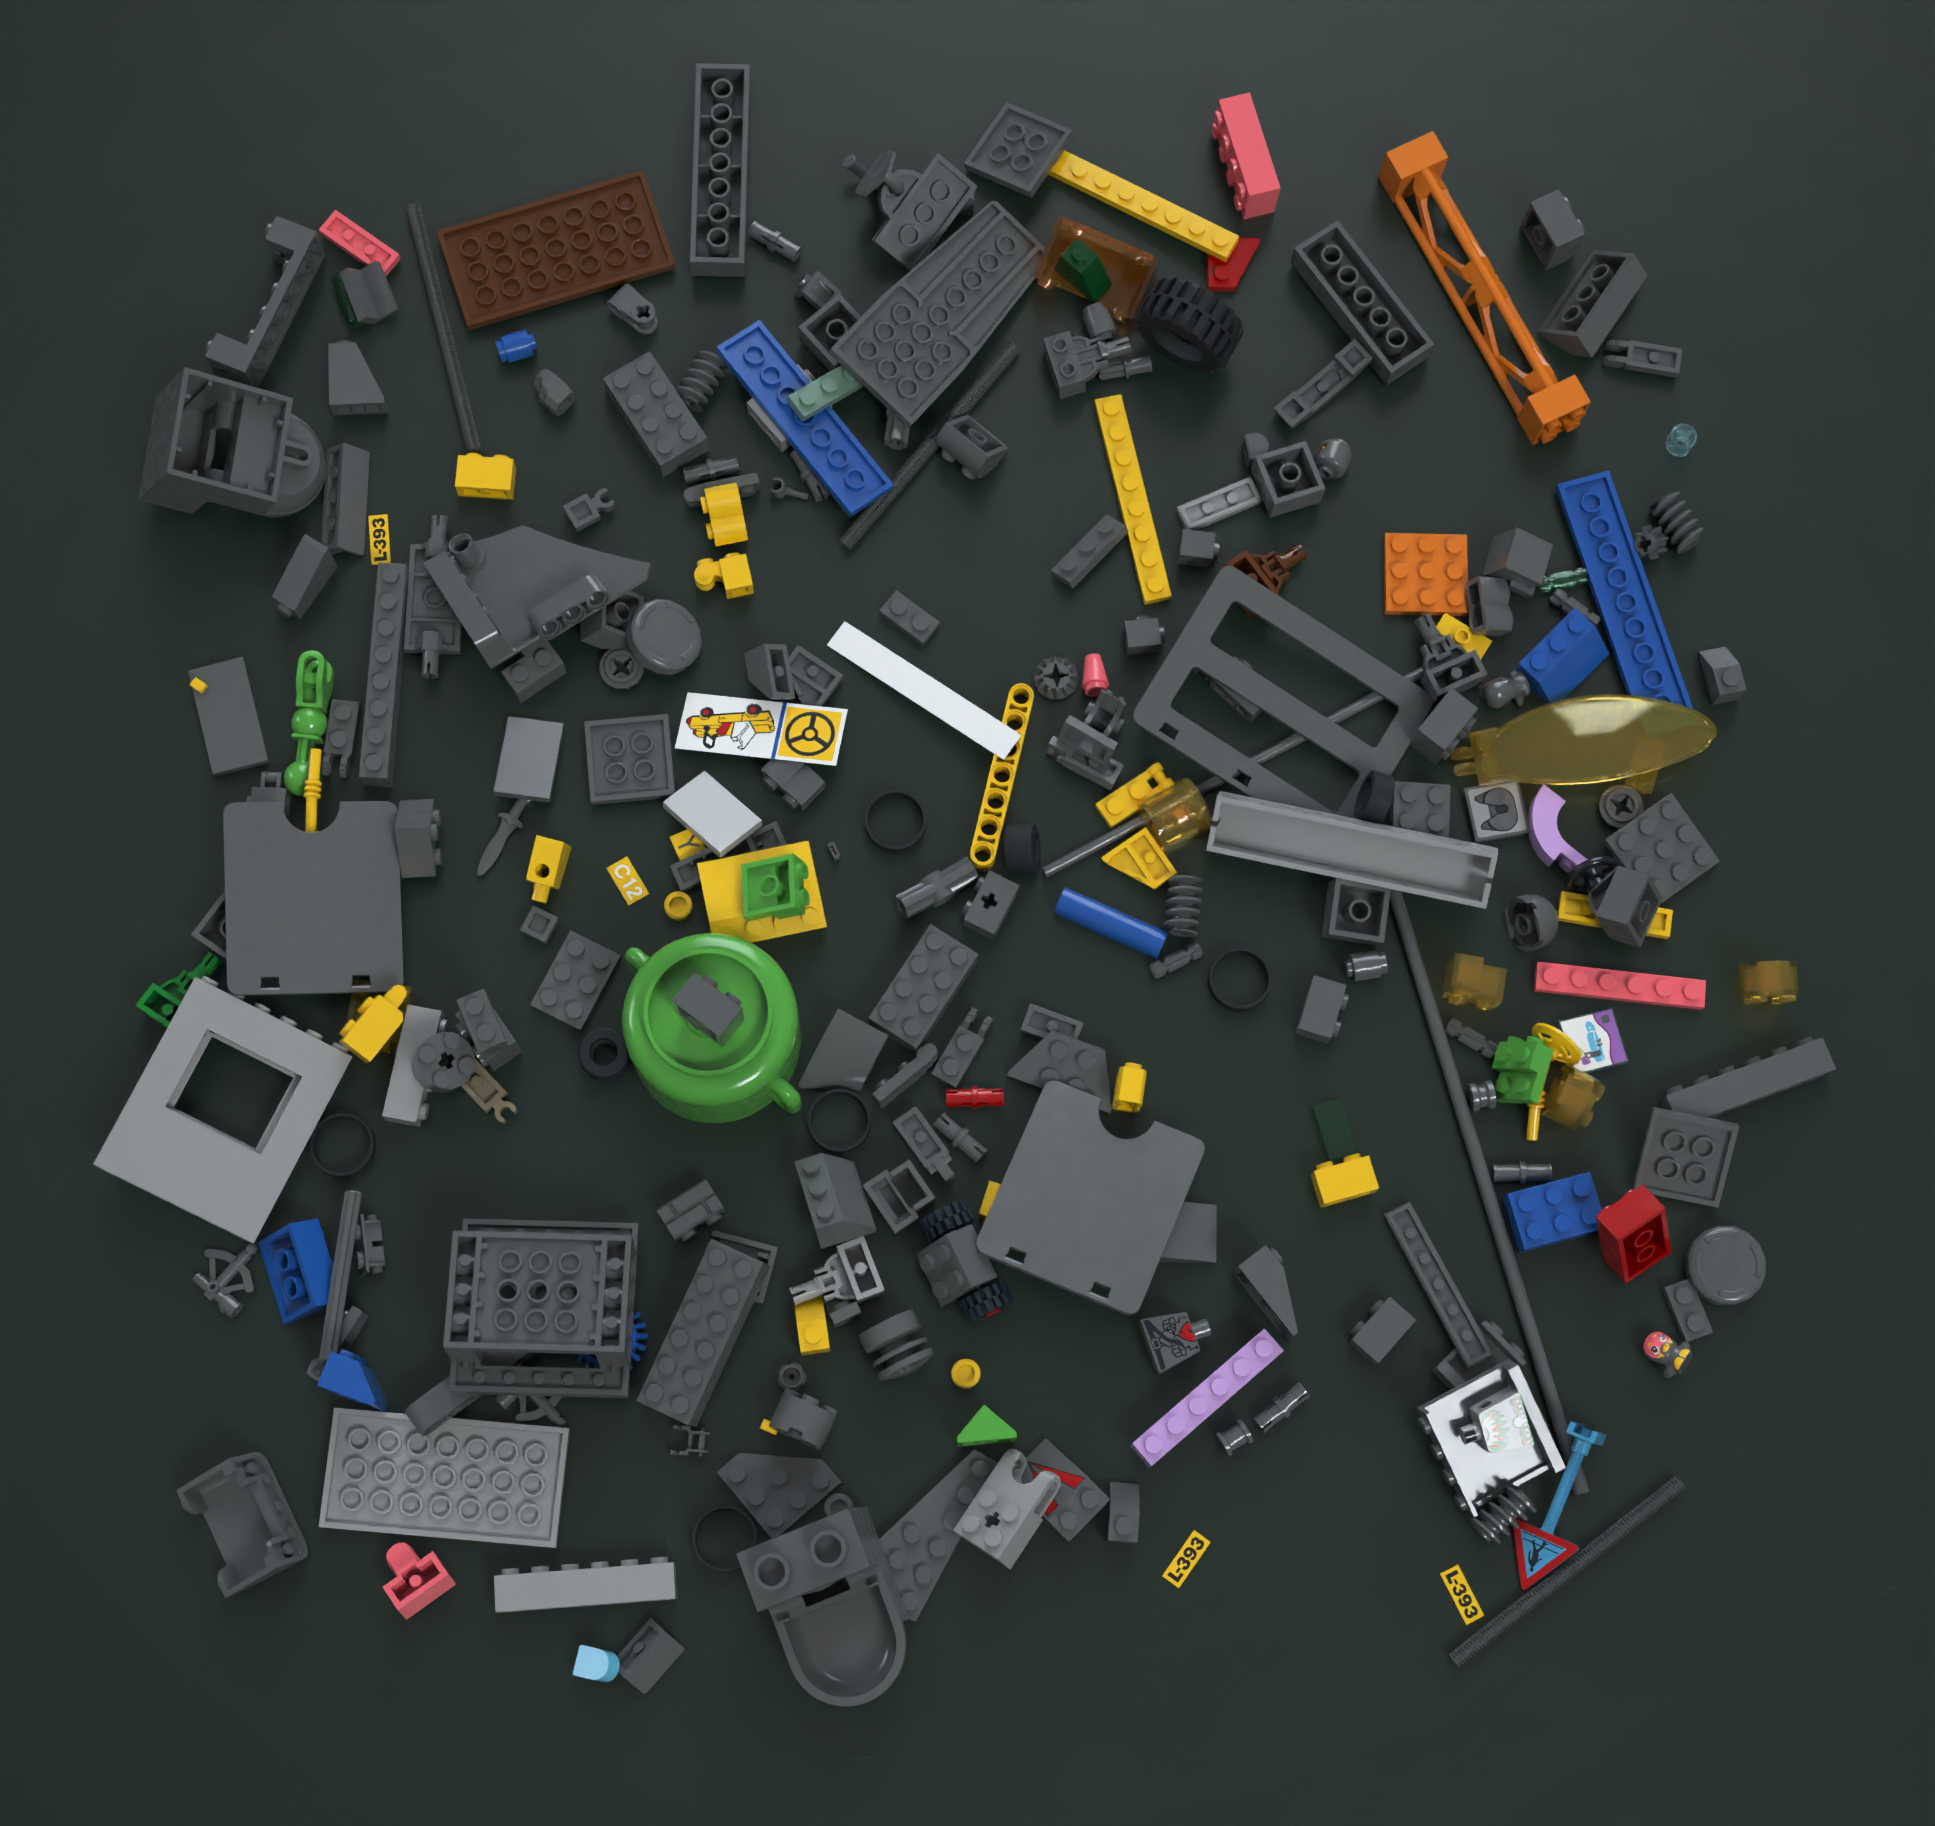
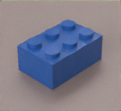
(1552, 1212)

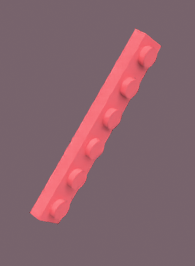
(1619, 985)

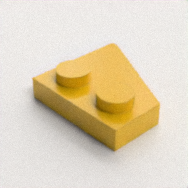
(1142, 860)

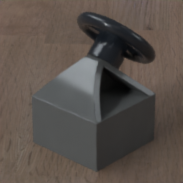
(1620, 900)

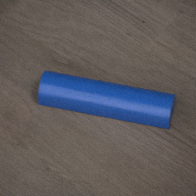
(1110, 923)

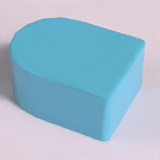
(596, 1664)

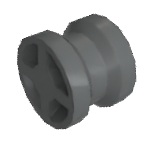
(1481, 1095)

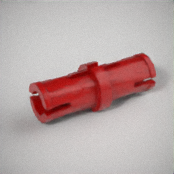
(974, 1097)

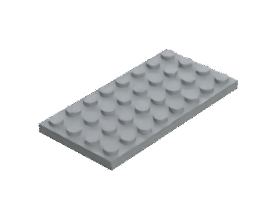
(452, 1484)

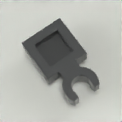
(584, 511)

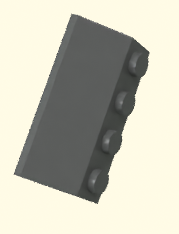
(1593, 302)

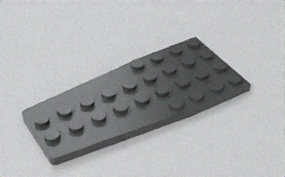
(940, 313)

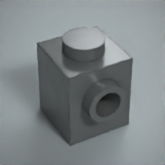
(1143, 635)

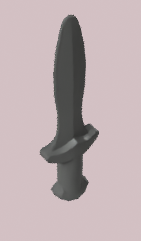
(508, 824)

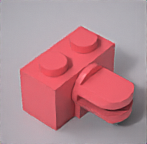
(416, 1580)

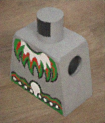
(1498, 1423)

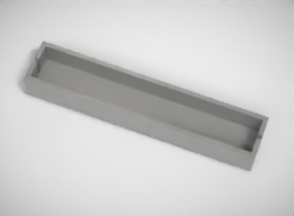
(1352, 849)

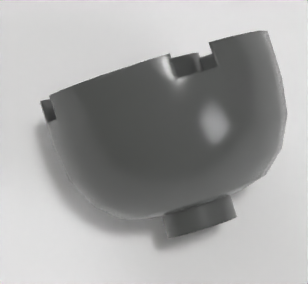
(1531, 921)

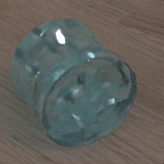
(1681, 433)

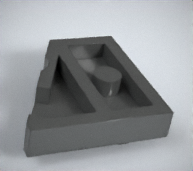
(812, 678)

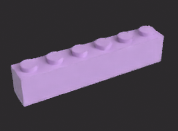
(1206, 1398)

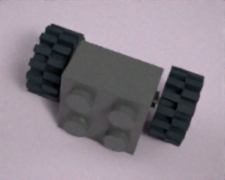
(956, 1265)

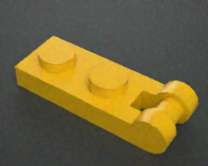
(1124, 800)

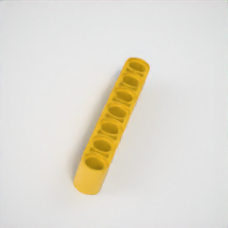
(1001, 790)

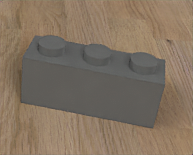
(834, 1199)

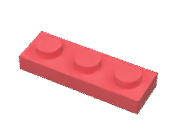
(358, 242)

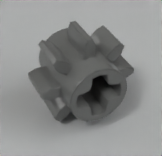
(1657, 539)

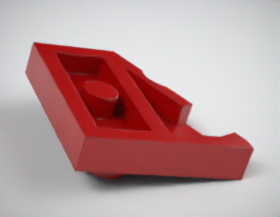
(1226, 275)

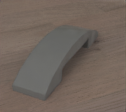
(1324, 385)

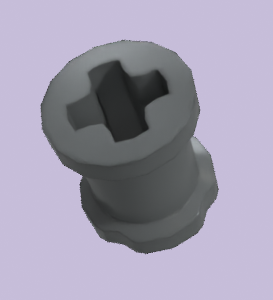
(1234, 1437)

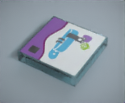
(1597, 1040)

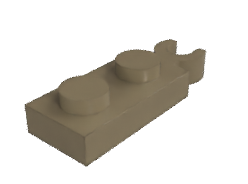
(487, 1092)

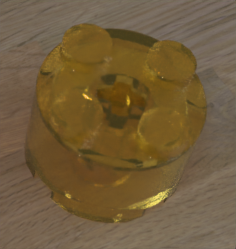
(1768, 981)
(1572, 1098)

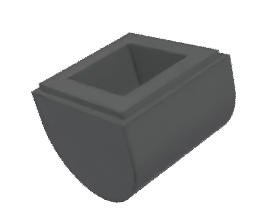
(1254, 445)

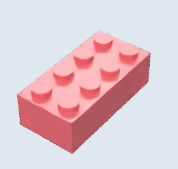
(1245, 156)

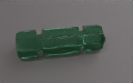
(1563, 580)

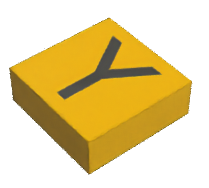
(686, 844)

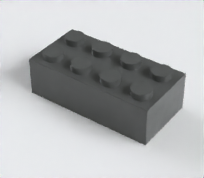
(656, 414)
(923, 989)

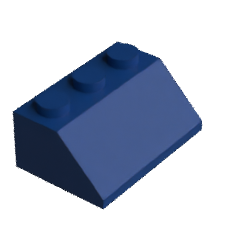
(1563, 658)
(298, 1269)
(351, 1378)

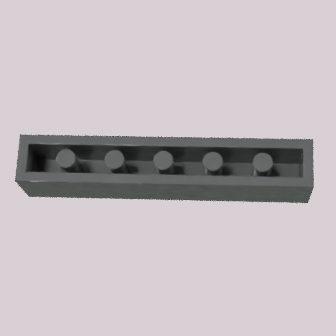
(1753, 1081)

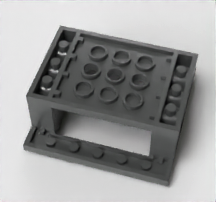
(555, 1254)

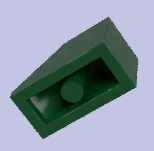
(1084, 271)

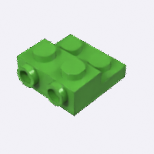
(774, 888)
(1521, 1069)

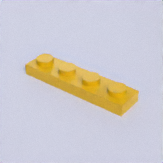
(1576, 909)

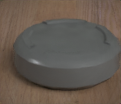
(663, 636)
(1725, 1265)

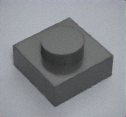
(539, 924)

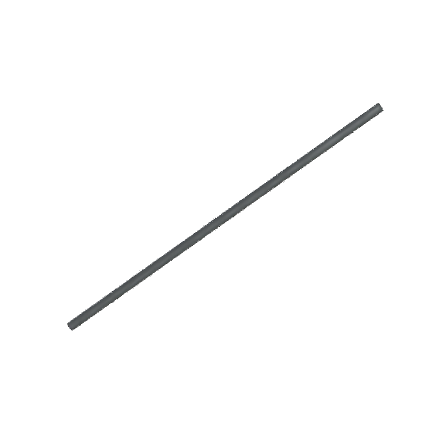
(1215, 782)

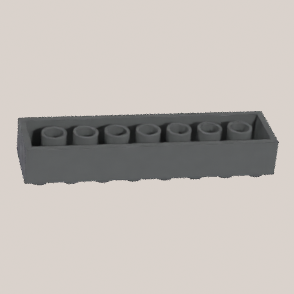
(720, 170)

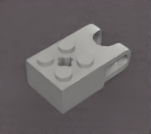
(1007, 1511)

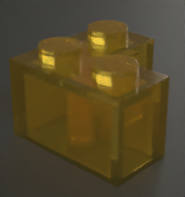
(1473, 982)

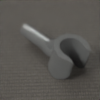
(780, 493)

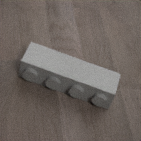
(405, 1095)

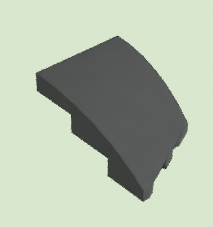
(844, 1055)

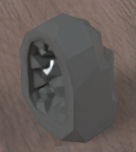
(553, 392)

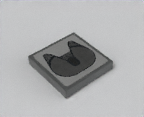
(1496, 811)

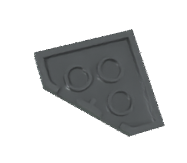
(778, 1487)

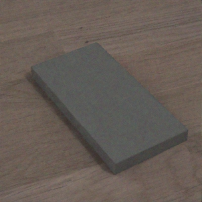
(229, 717)

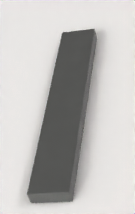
(1438, 1285)

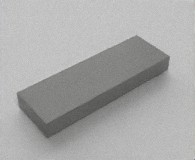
(1219, 504)

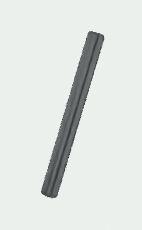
(340, 1274)

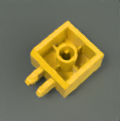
(375, 1024)

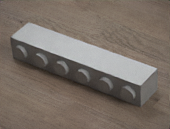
(585, 1587)

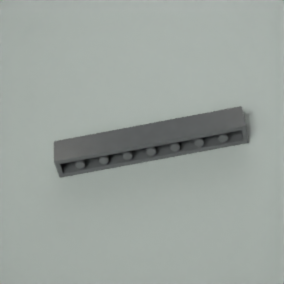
(384, 676)

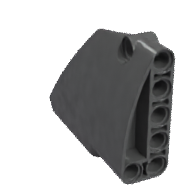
(527, 587)

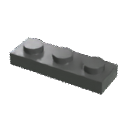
(1089, 551)

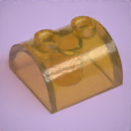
(1176, 814)

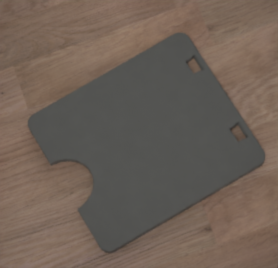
(312, 901)
(1089, 1201)

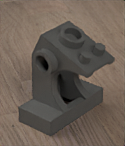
(1104, 716)

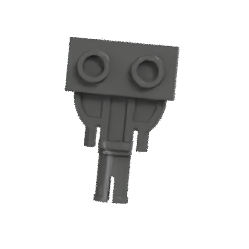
(1079, 359)
(1446, 663)

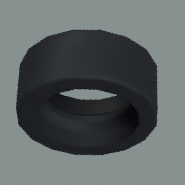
(1374, 797)

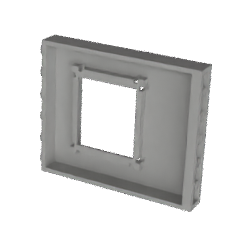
(197, 1163)

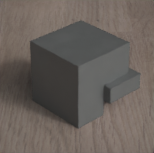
(1518, 559)
(900, 1195)

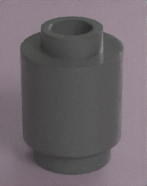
(1099, 322)
(1366, 965)

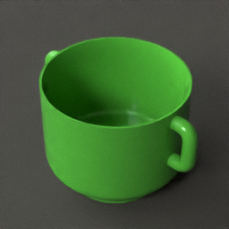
(684, 1065)

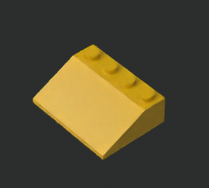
(724, 901)

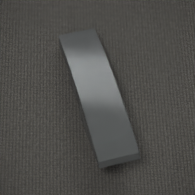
(687, 871)

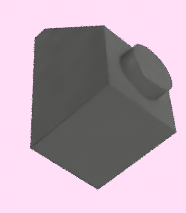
(770, 671)
(1722, 675)
(1123, 1513)

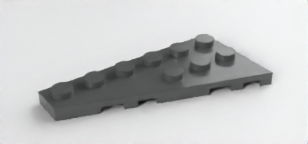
(925, 1537)

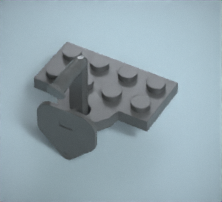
(920, 210)

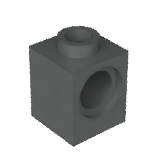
(1197, 548)

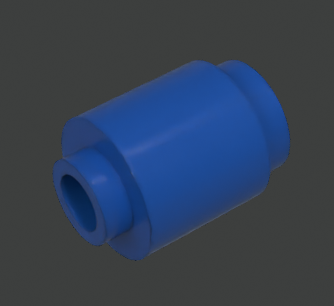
(516, 346)

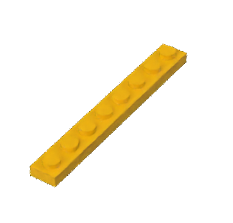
(1144, 206)
(1132, 499)

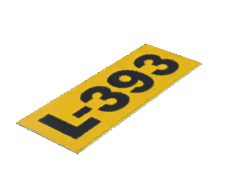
(379, 539)
(1186, 1559)
(1462, 1594)

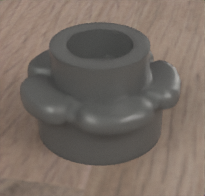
(795, 1369)

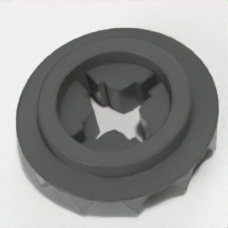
(608, 668)
(1047, 686)
(1616, 794)

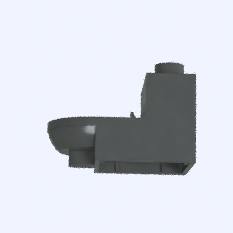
(271, 455)
(846, 1644)

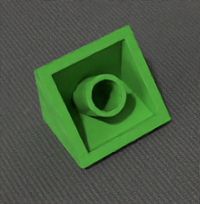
(986, 1429)

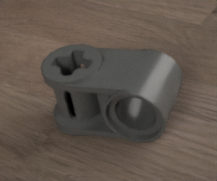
(634, 310)

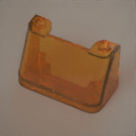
(1125, 265)

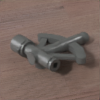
(216, 1289)
(546, 1407)

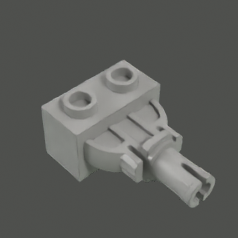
(848, 1274)

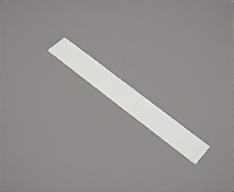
(924, 690)

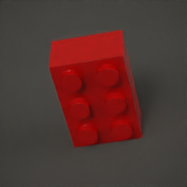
(1633, 1233)

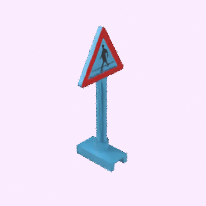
(1538, 1548)

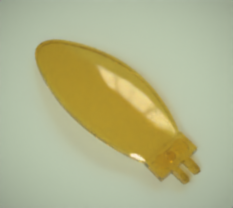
(1586, 741)

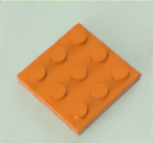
(1425, 574)

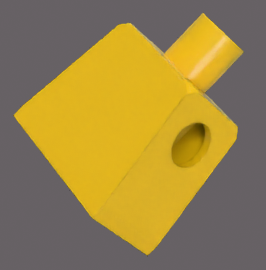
(551, 855)

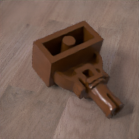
(1268, 570)

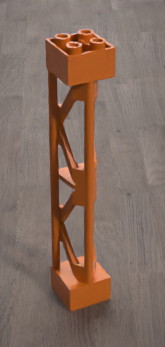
(1418, 171)

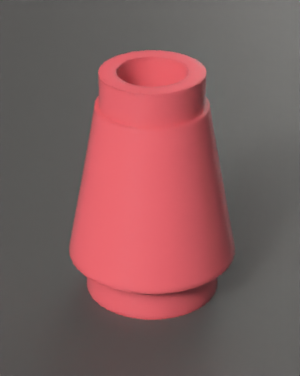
(1094, 676)

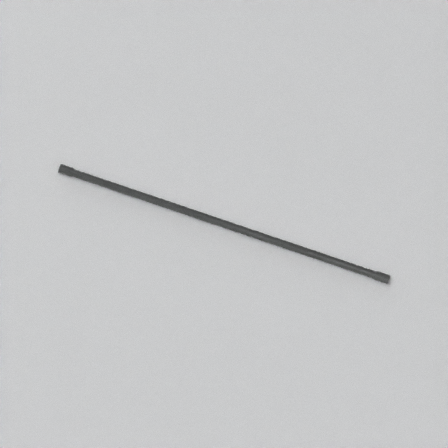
(1485, 1186)

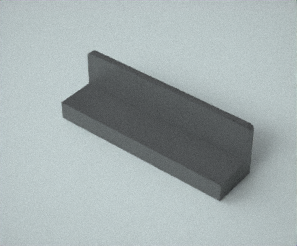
(345, 499)

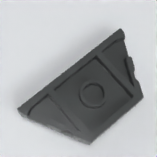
(1069, 1062)

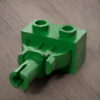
(162, 1002)

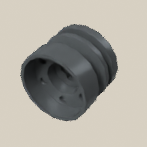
(896, 1345)

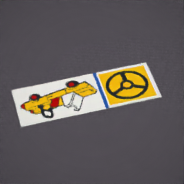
(761, 728)

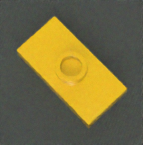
(1462, 635)

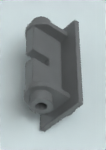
(366, 1255)

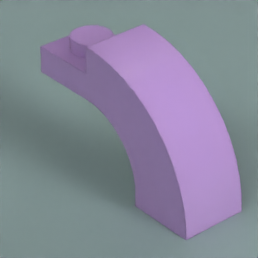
(1545, 834)

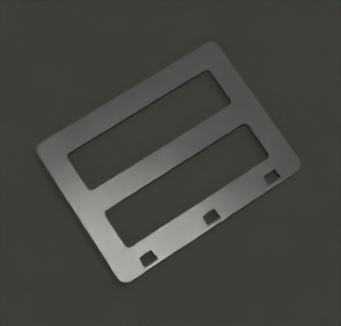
(1195, 650)

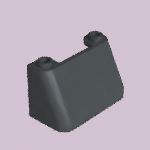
(246, 1520)

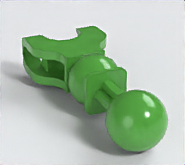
(309, 721)

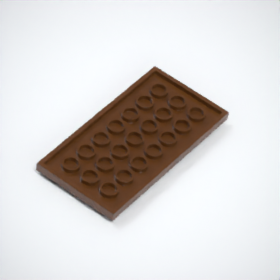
(556, 249)

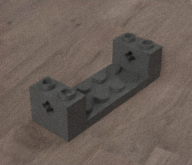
(301, 257)

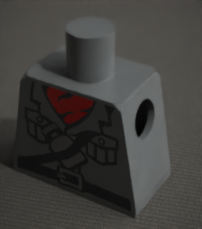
(1172, 1339)

